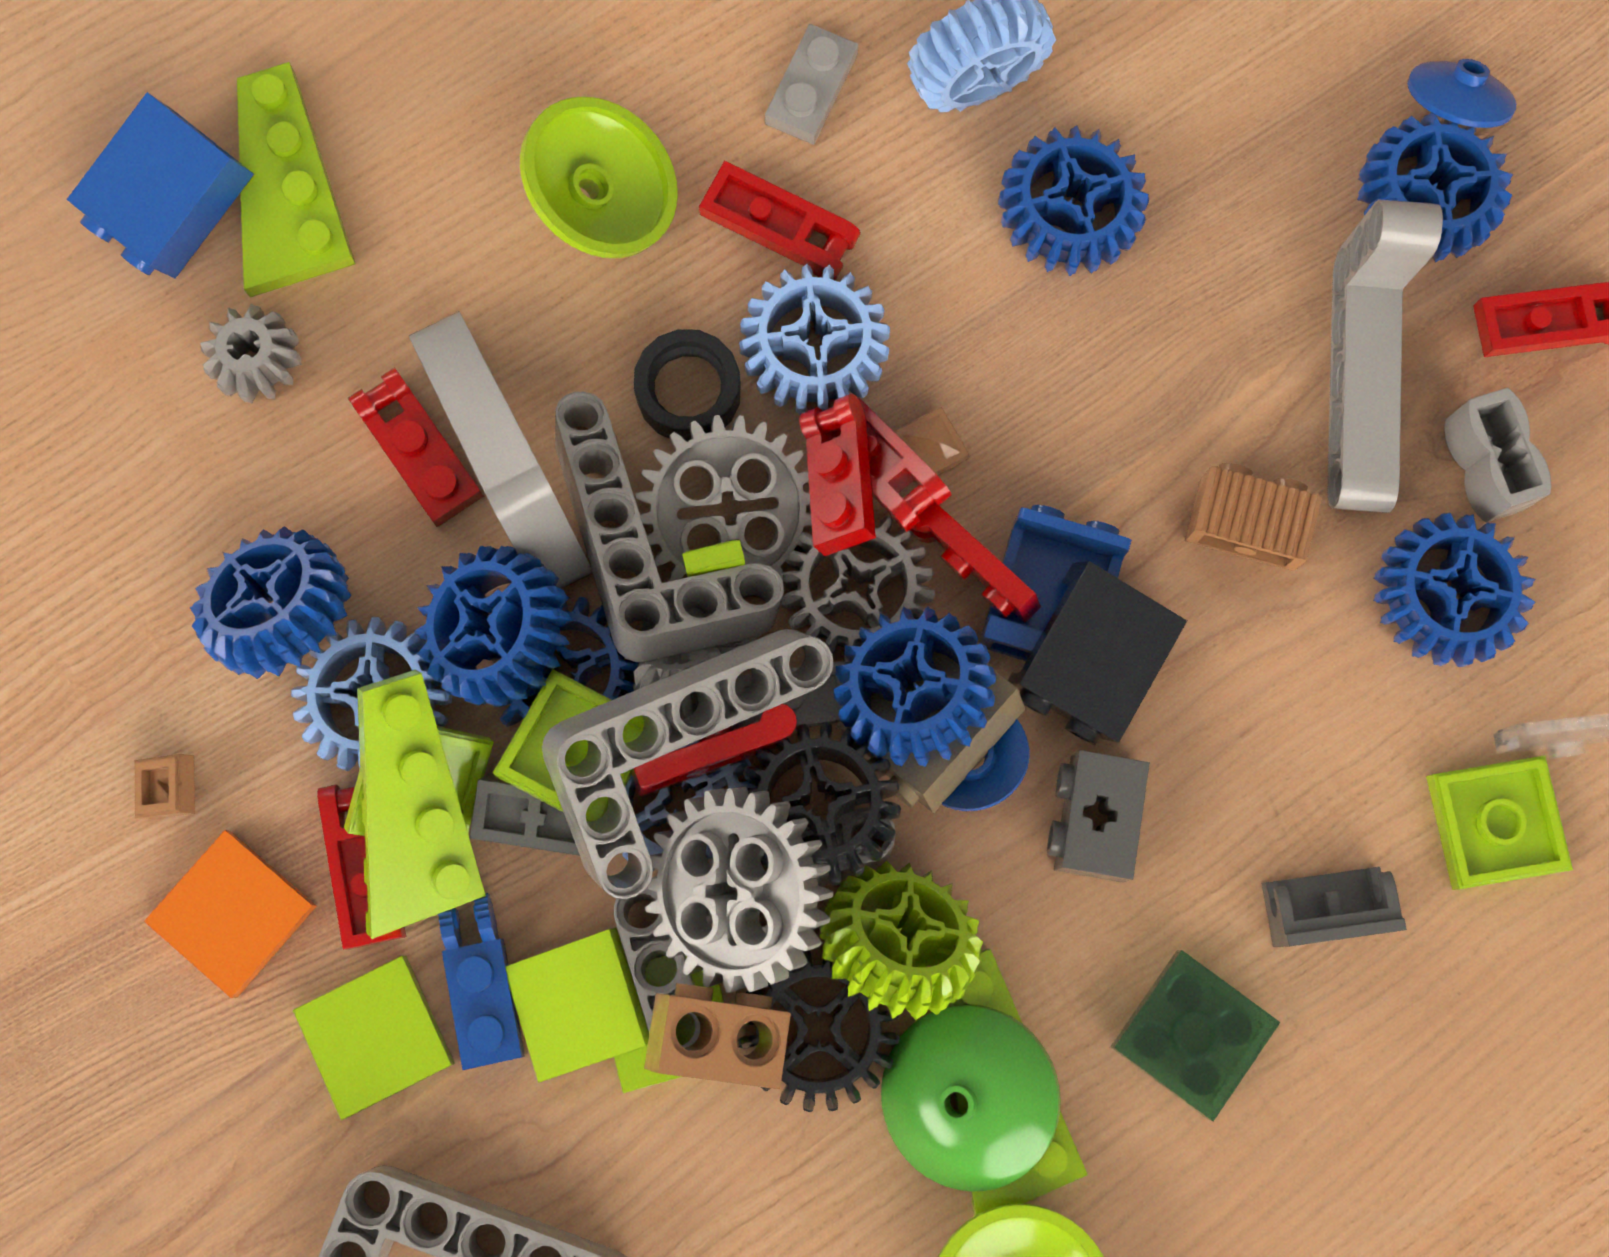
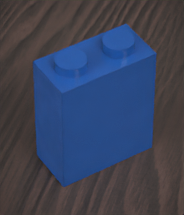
(158, 188)

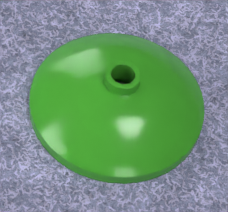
(1007, 1089)

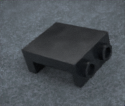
(1097, 654)

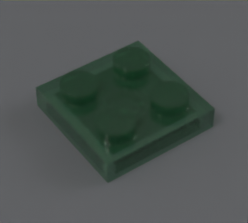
(1195, 1035)

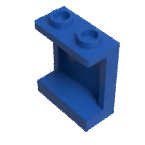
(1041, 554)

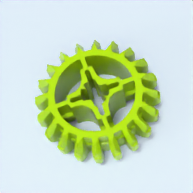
(889, 931)

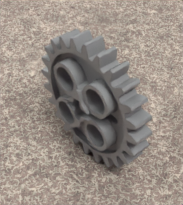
(721, 456)
(783, 894)

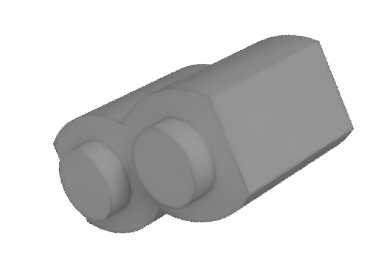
(1499, 461)

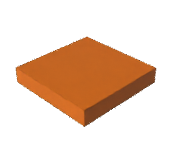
(230, 914)

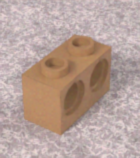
(716, 1051)

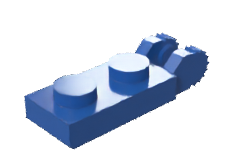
(480, 990)

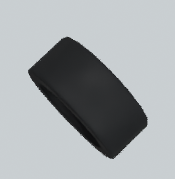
(686, 344)

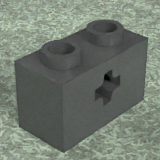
(1120, 790)

